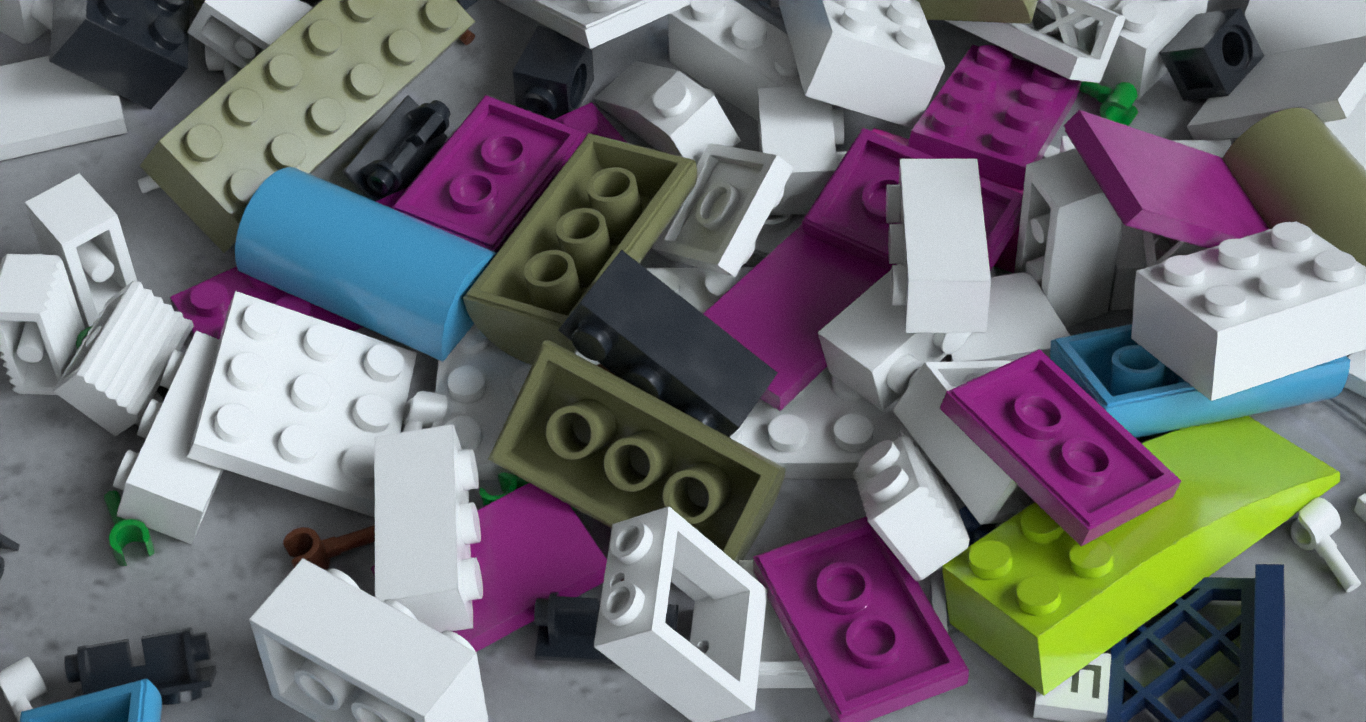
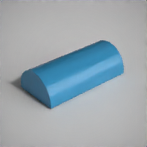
(360, 260)
(1155, 400)

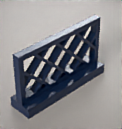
(1258, 658)

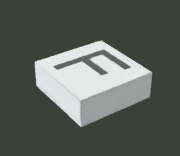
(1079, 697)

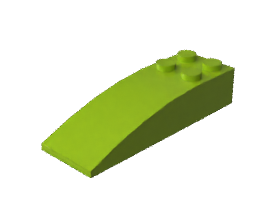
(1059, 605)

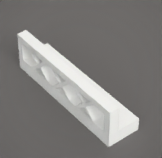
(1050, 52)

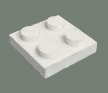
(725, 209)

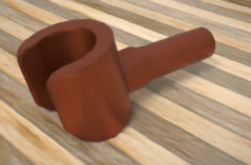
(307, 545)

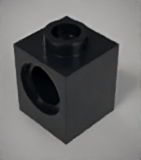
(1212, 54)
(552, 74)

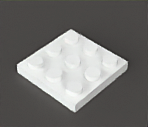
(300, 403)

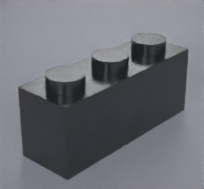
(666, 347)

